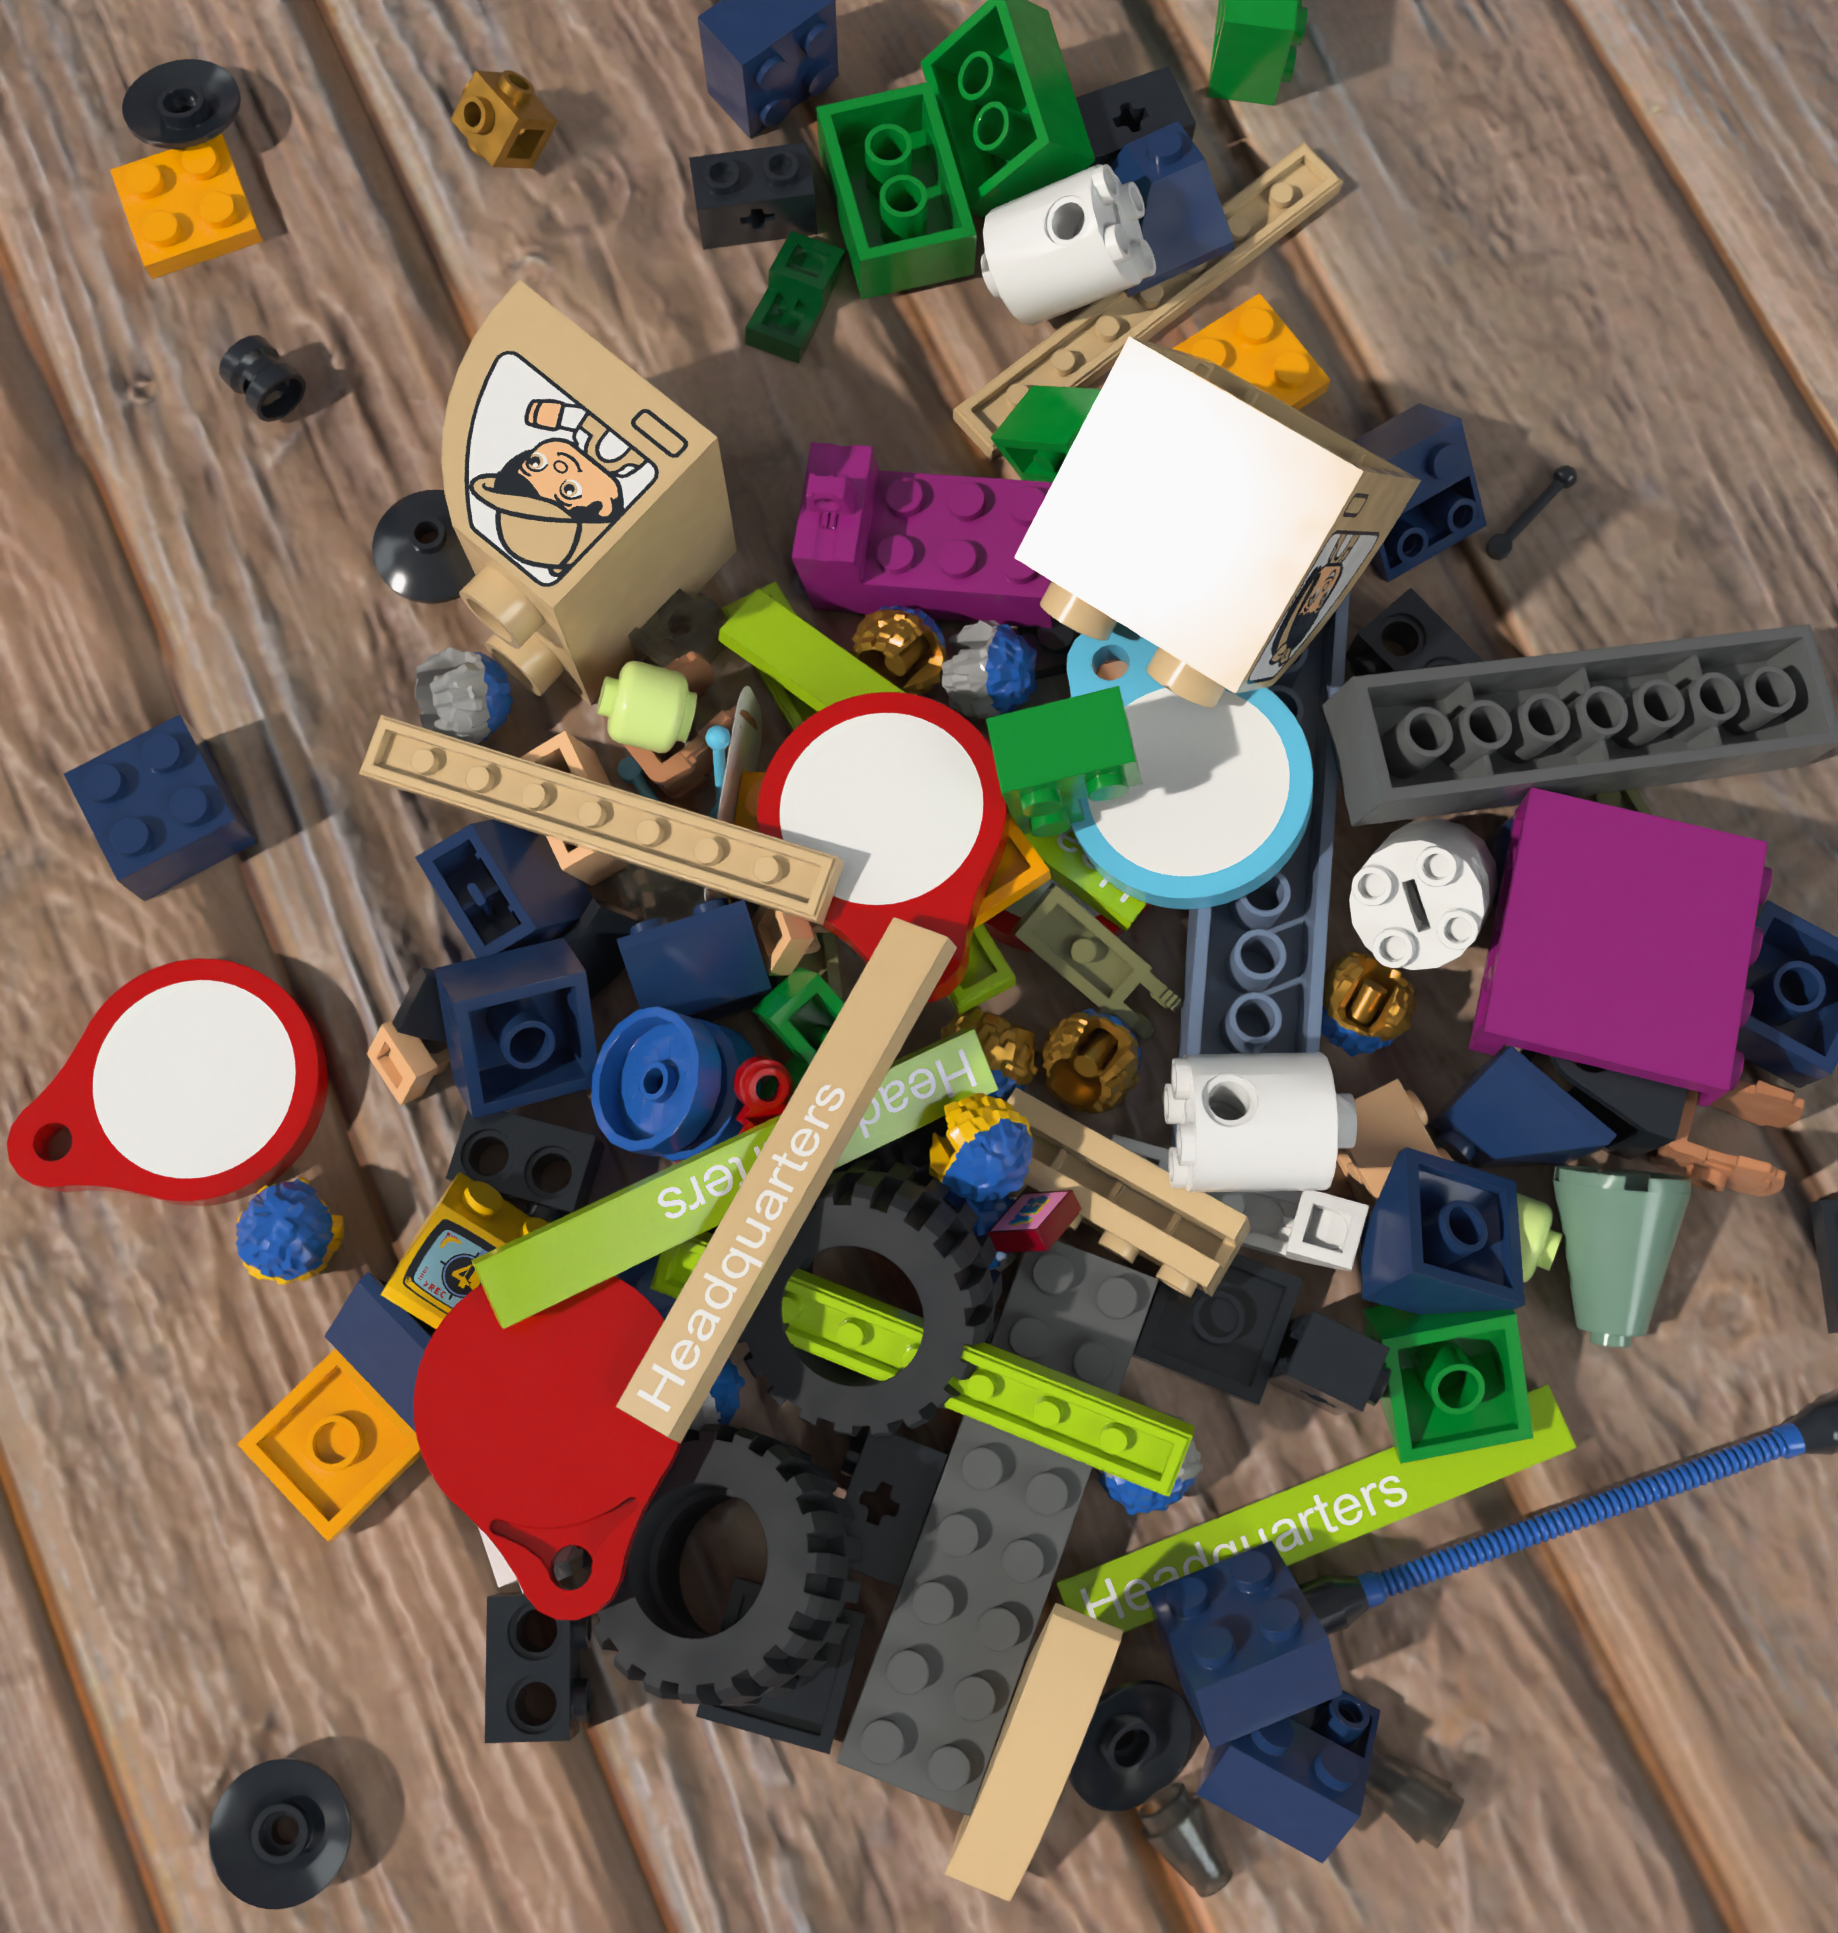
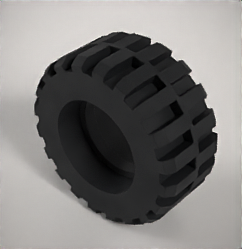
(940, 1257)
(801, 1590)

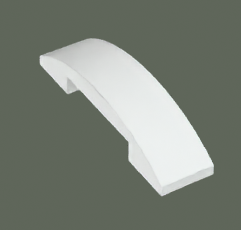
(1287, 1223)

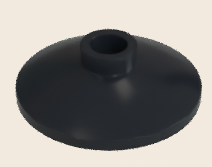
(181, 103)
(415, 569)
(1132, 1745)
(245, 1838)

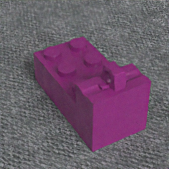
(916, 541)

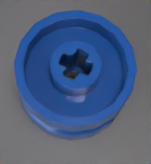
(668, 1084)

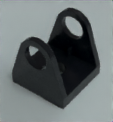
(1635, 1108)

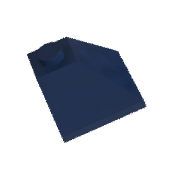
(1180, 202)
(1516, 1117)
(1443, 1239)

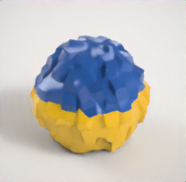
(984, 1148)
(287, 1233)

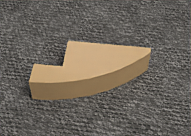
(1034, 1751)

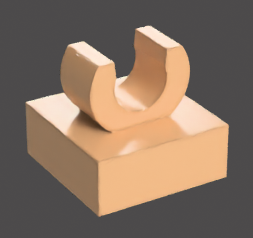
(784, 939)
(405, 1062)

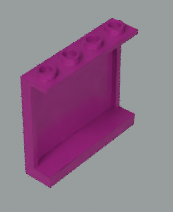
(1623, 943)

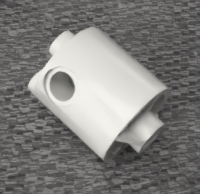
(1066, 245)
(1424, 894)
(1256, 1122)

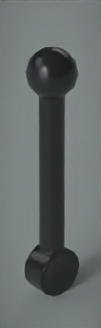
(1501, 544)

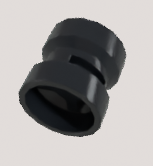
(255, 370)

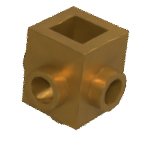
(503, 119)

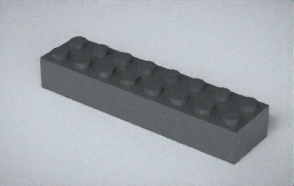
(1579, 723)
(990, 1544)

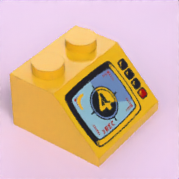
(460, 1228)

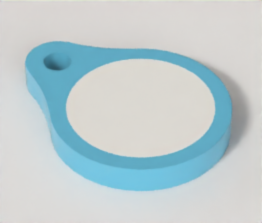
(1218, 790)

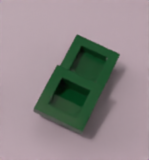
(795, 297)

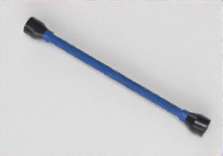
(1343, 1598)

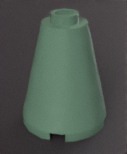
(1617, 1244)

